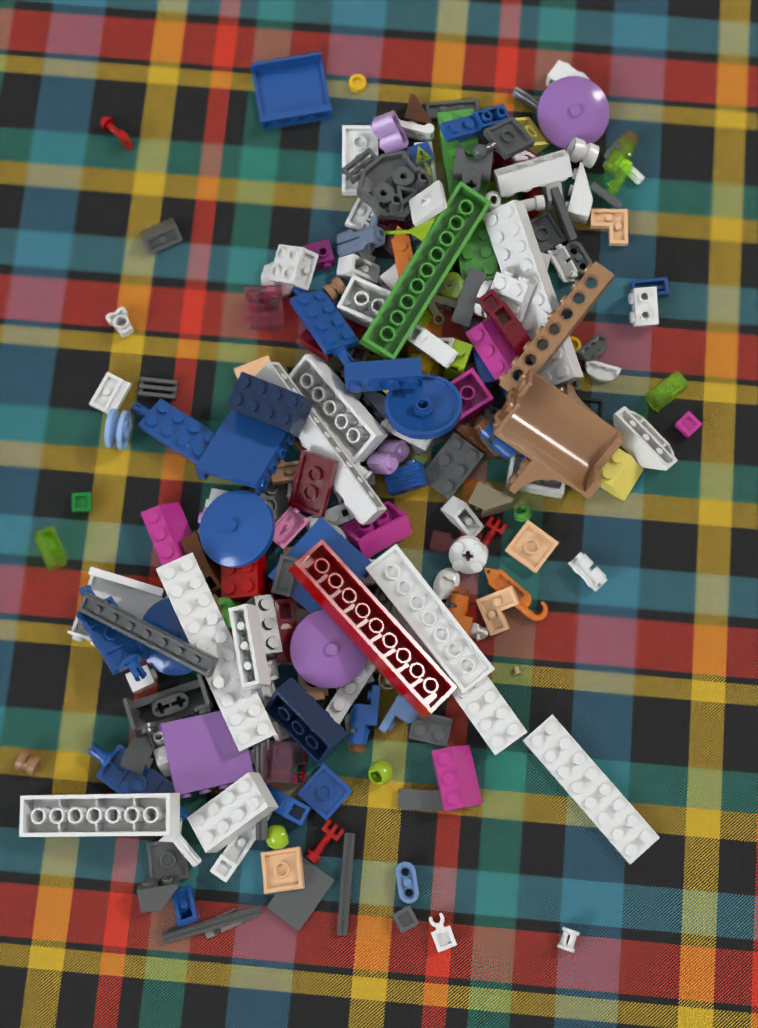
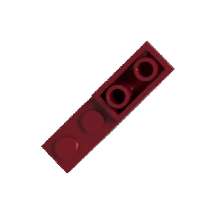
(505, 321)
(286, 622)

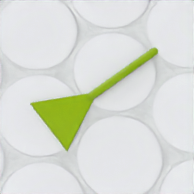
(419, 231)

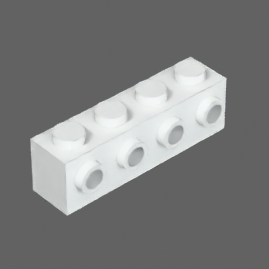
(533, 173)
(249, 646)

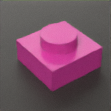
(688, 424)

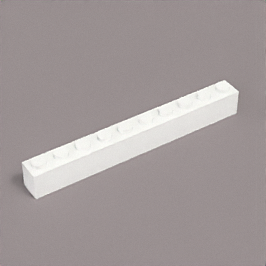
(318, 439)

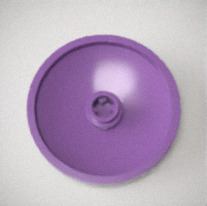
(571, 110)
(324, 652)

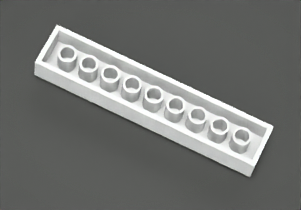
(520, 254)
(207, 631)

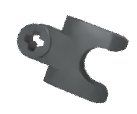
(472, 172)

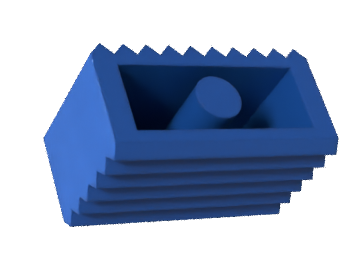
(406, 478)

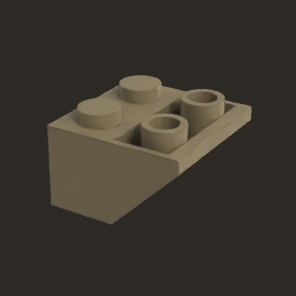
(489, 501)

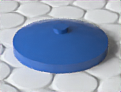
(425, 410)
(237, 529)
(164, 617)

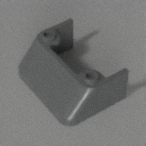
(141, 715)

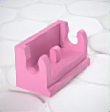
(288, 526)

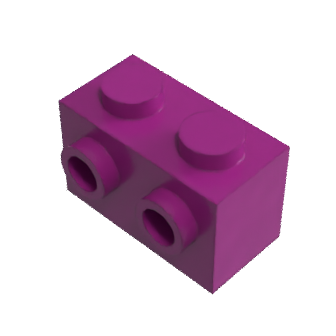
(325, 258)

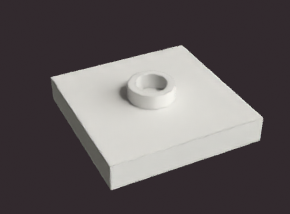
(427, 203)

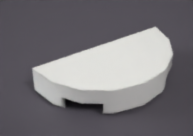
(601, 372)

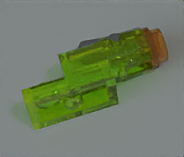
(617, 160)

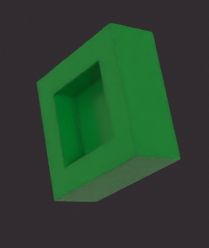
(82, 502)

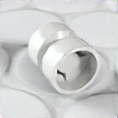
(583, 152)

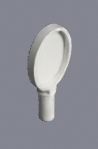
(445, 583)

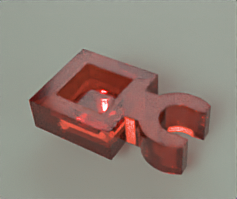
(441, 541)

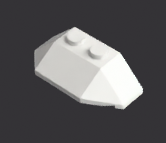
(643, 441)

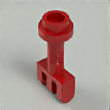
(107, 124)
(493, 529)
(330, 834)

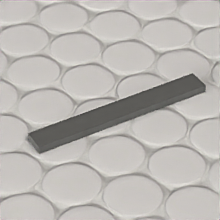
(148, 634)

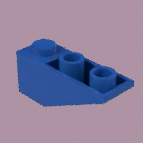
(289, 806)

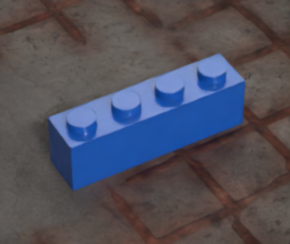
(383, 375)

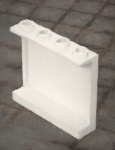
(128, 594)

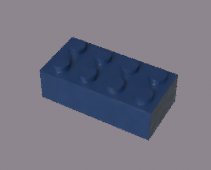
(270, 404)
(305, 721)

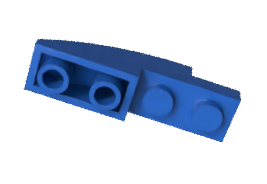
(474, 125)

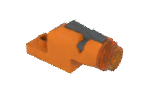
(458, 606)

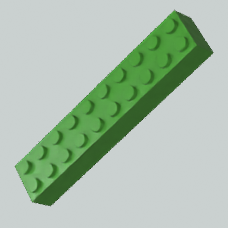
(478, 251)
(425, 272)

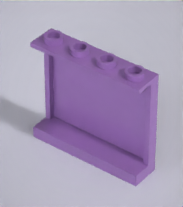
(202, 754)

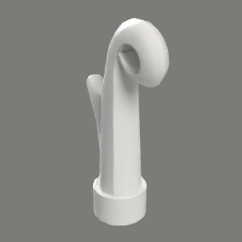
(535, 203)

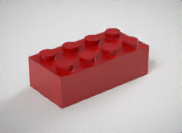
(244, 582)

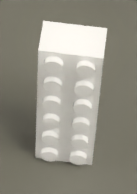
(340, 411)

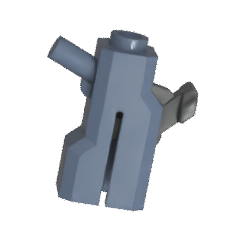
(361, 241)

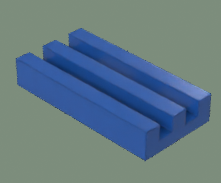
(666, 293)

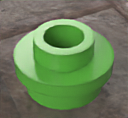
(522, 513)

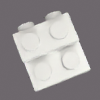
(513, 291)

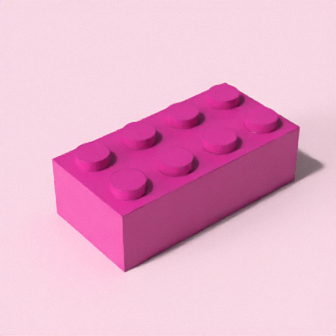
(474, 395)

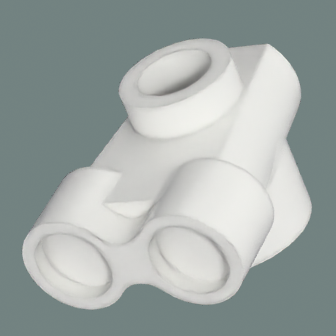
(120, 321)

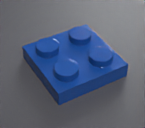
(325, 792)

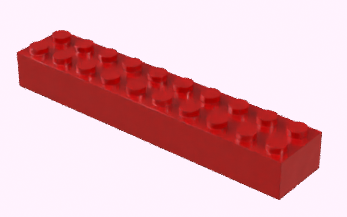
(372, 628)

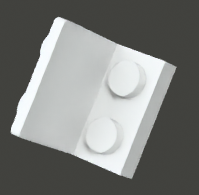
(294, 266)

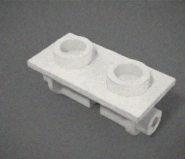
(566, 270)
(593, 578)

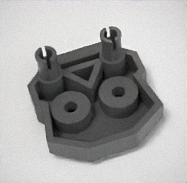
(384, 177)

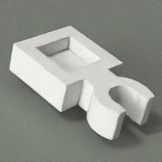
(442, 936)

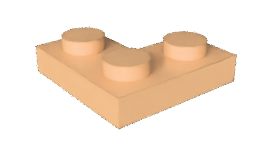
(615, 221)
(492, 608)

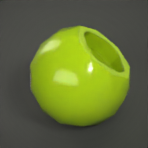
(380, 772)
(277, 837)

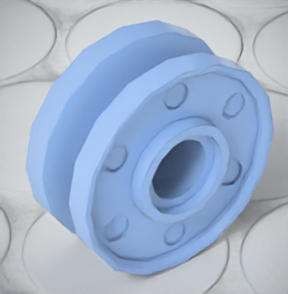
(117, 429)

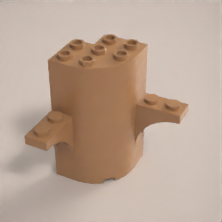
(556, 434)

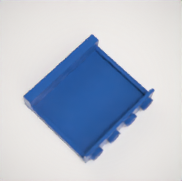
(291, 91)
(244, 452)
(346, 552)

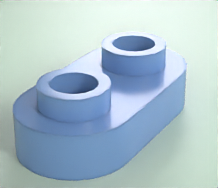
(406, 882)

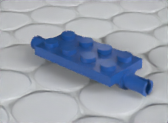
(324, 323)
(174, 429)
(115, 647)
(126, 781)

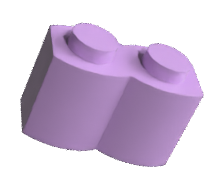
(389, 132)
(388, 456)

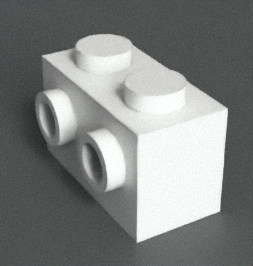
(644, 307)

